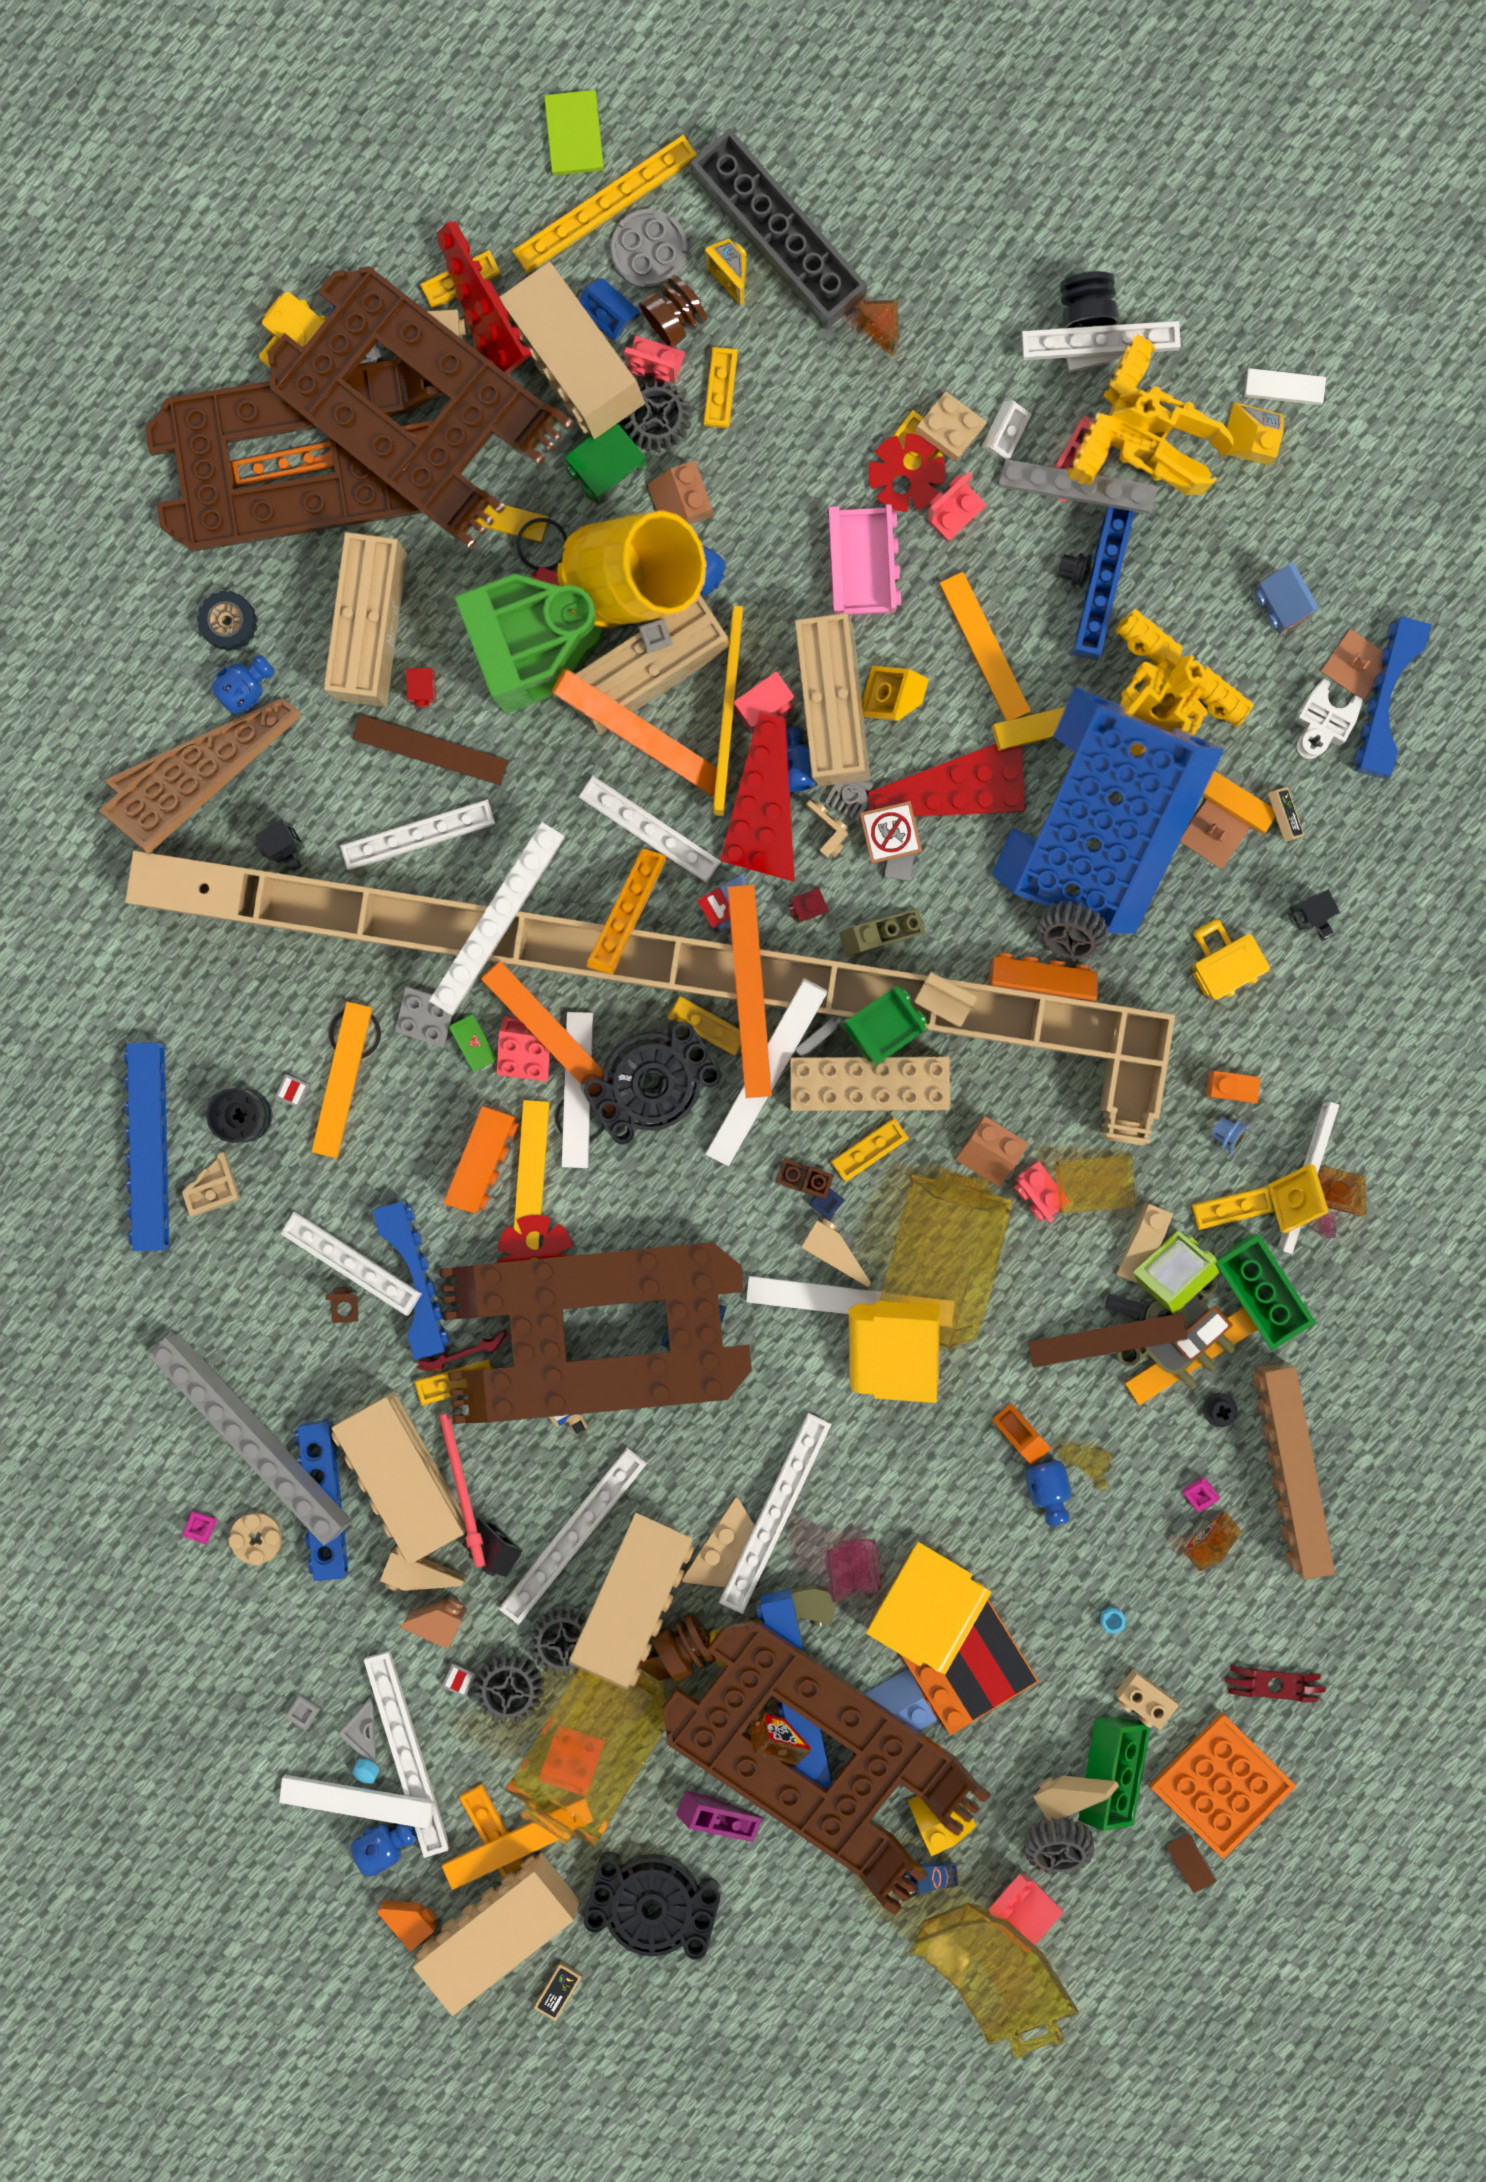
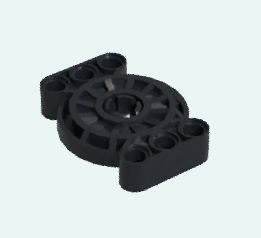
(666, 1101)
(656, 1879)

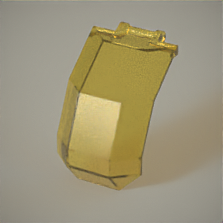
(948, 1252)
(589, 1755)
(997, 1974)

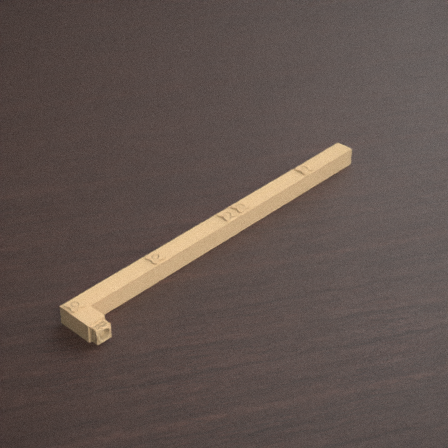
(1128, 1038)

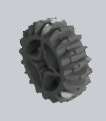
(664, 408)
(1072, 931)
(554, 1642)
(498, 1688)
(1058, 1845)

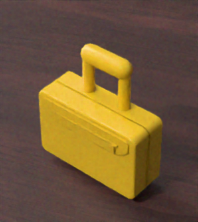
(290, 317)
(1229, 966)

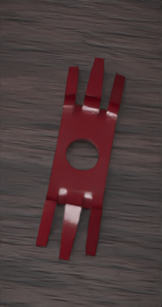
(491, 1345)
(1259, 1684)

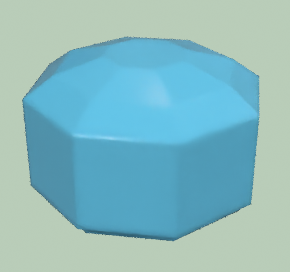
(1112, 1620)
(365, 1771)

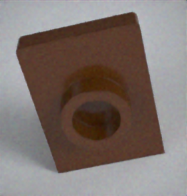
(340, 1295)

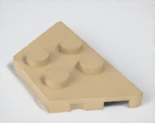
(722, 1549)

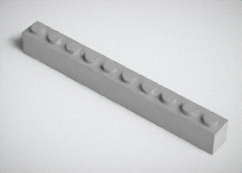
(250, 1438)

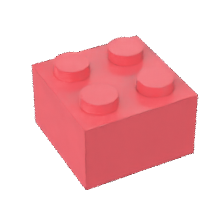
(768, 696)

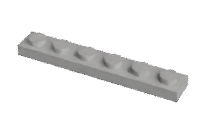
(1055, 483)

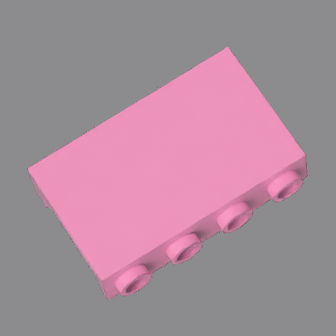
(863, 560)

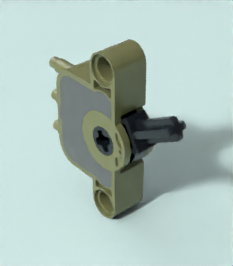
(1168, 1356)

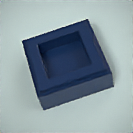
(827, 1206)

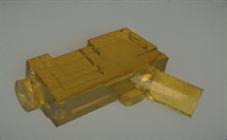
(1092, 1459)

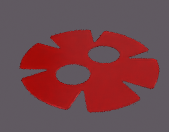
(884, 473)
(515, 1243)

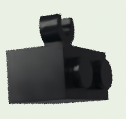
(280, 843)
(1315, 912)
(498, 1549)

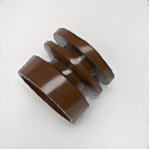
(677, 308)
(681, 1648)

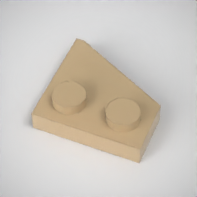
(212, 1189)

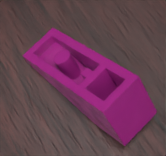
(717, 1817)

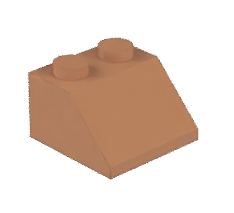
(682, 493)
(992, 1151)
(436, 1621)

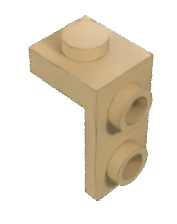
(834, 844)

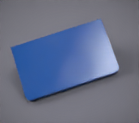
(608, 308)

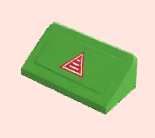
(473, 1043)

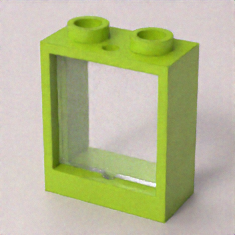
(1176, 1271)

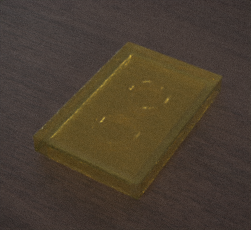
(1095, 1184)

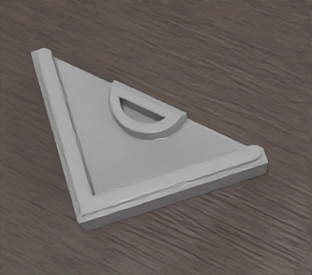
(816, 1040)
(360, 1731)

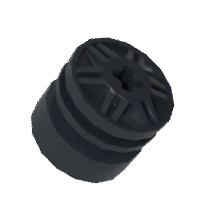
(1089, 300)
(225, 1112)

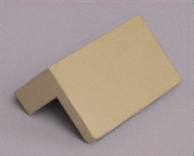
(945, 999)

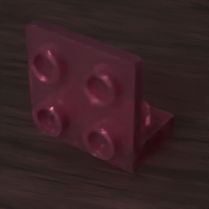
(852, 1568)

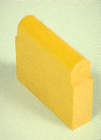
(895, 1350)
(929, 1609)

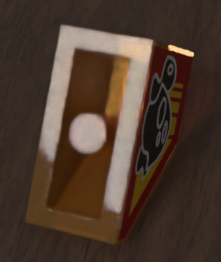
(1213, 1542)
(778, 1740)

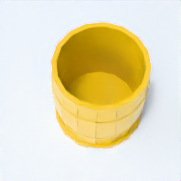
(635, 567)

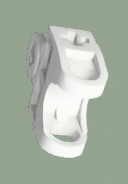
(1324, 721)

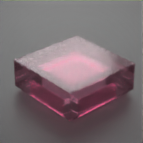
(1328, 1225)

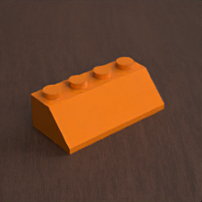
(1046, 979)
(481, 1159)

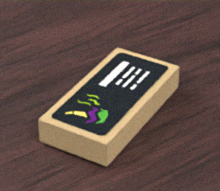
(1286, 814)
(558, 1991)

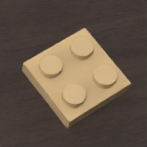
(950, 426)

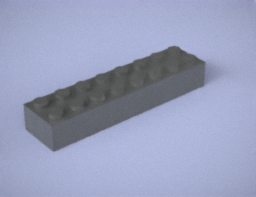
(778, 228)

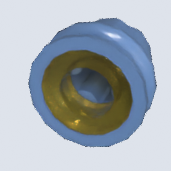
(1229, 1134)

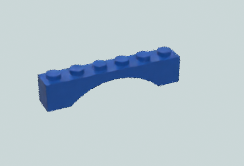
(1378, 748)
(396, 1226)

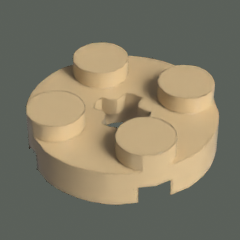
(254, 1523)

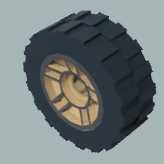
(213, 615)

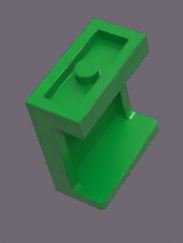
(604, 462)
(885, 1025)

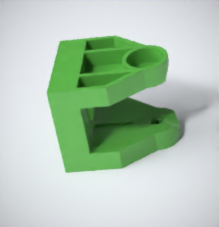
(528, 636)

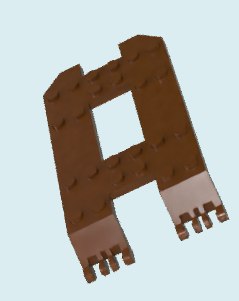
(480, 404)
(219, 516)
(548, 1385)
(830, 1817)

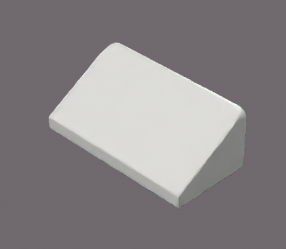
(1006, 430)

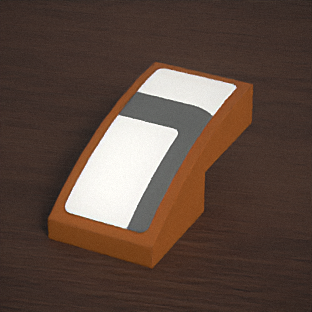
(1204, 1333)

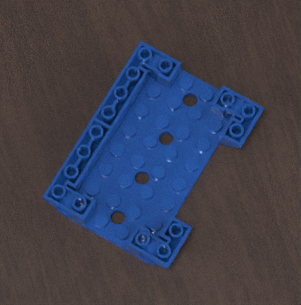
(1135, 834)

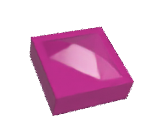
(1201, 1494)
(199, 1528)

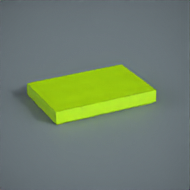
(574, 132)

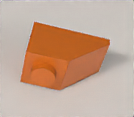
(1232, 1086)
(1021, 1434)
(408, 1921)

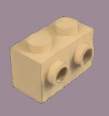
(1146, 1699)

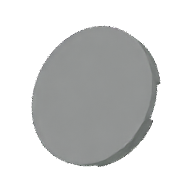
(649, 248)

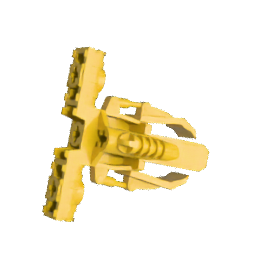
(1140, 428)
(1174, 683)

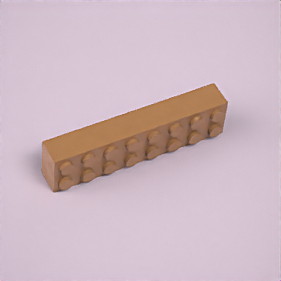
(1293, 1470)

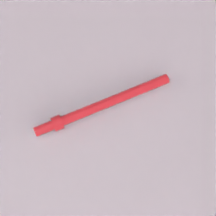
(474, 1538)

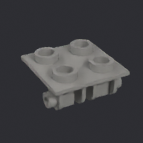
(422, 1018)

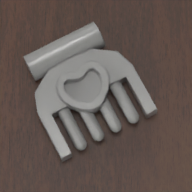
(851, 794)

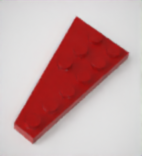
(481, 303)
(969, 785)
(762, 816)

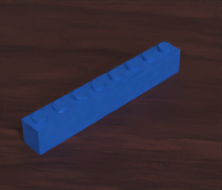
(147, 1146)
(780, 1616)

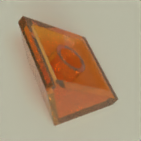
(880, 322)
(1343, 1190)

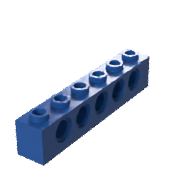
(1103, 583)
(321, 1433)

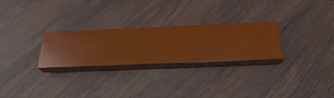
(430, 750)
(1108, 1340)

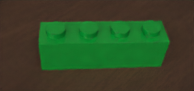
(1264, 1291)
(1118, 1756)

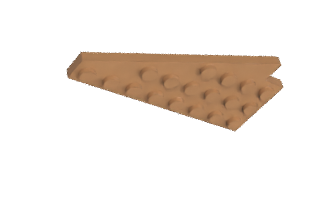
(173, 785)

